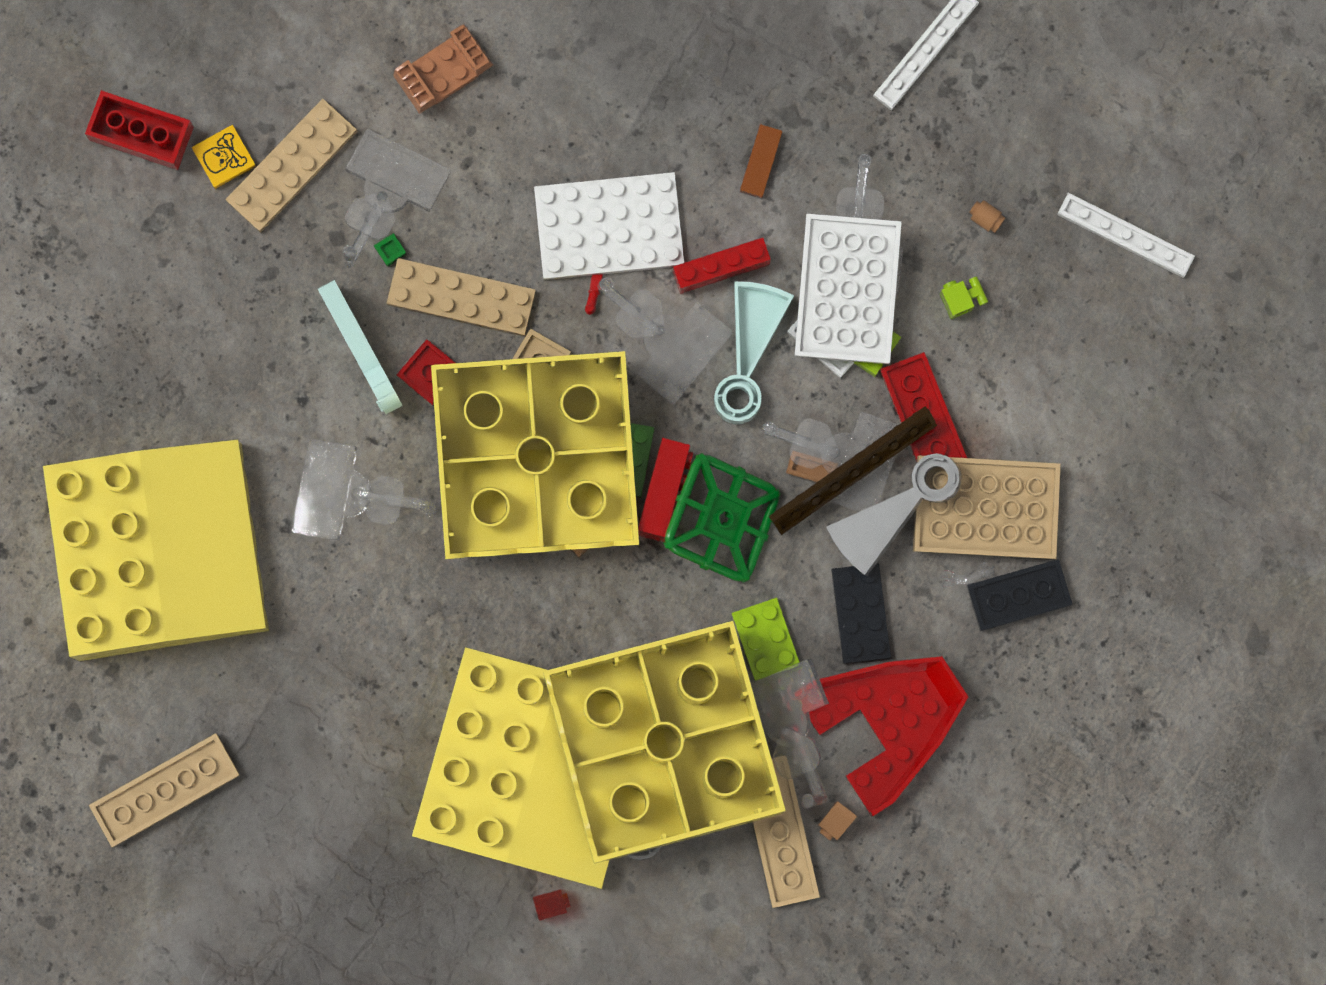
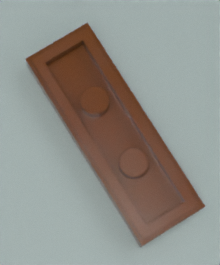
(761, 161)

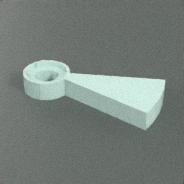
(757, 317)
(360, 348)

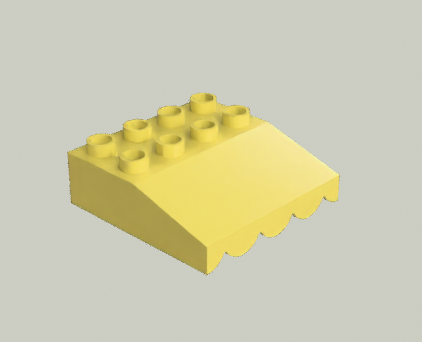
(535, 454)
(155, 549)
(664, 742)
(504, 775)

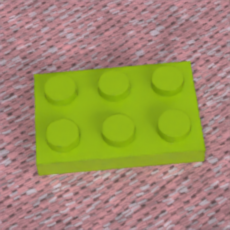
(765, 638)

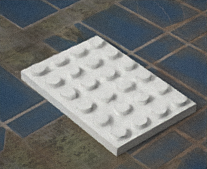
(609, 226)
(848, 288)

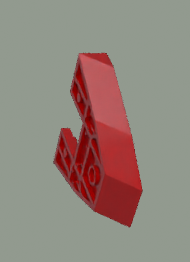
(908, 710)

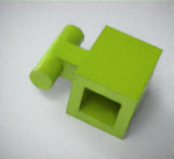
(959, 299)

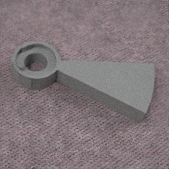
(871, 531)

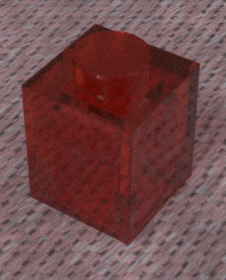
(551, 904)

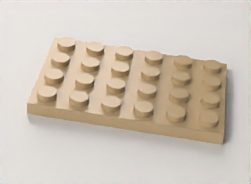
(996, 512)

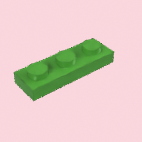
(641, 446)

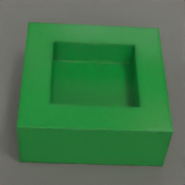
(390, 249)

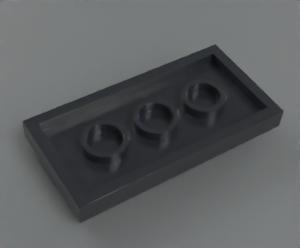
(1019, 595)
(860, 615)

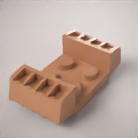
(443, 69)

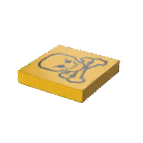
(223, 156)

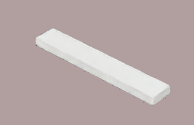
(924, 51)
(1125, 235)

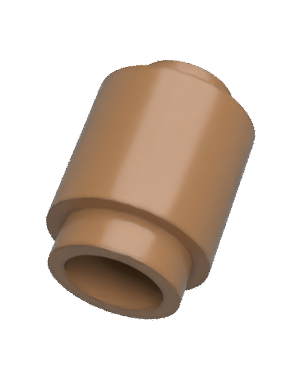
(986, 216)

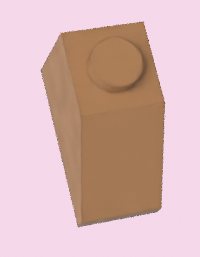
(836, 821)

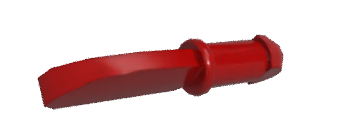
(593, 294)

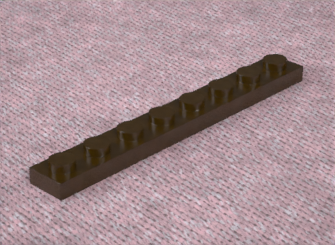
(853, 470)

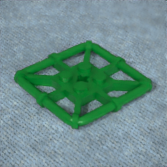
(709, 523)

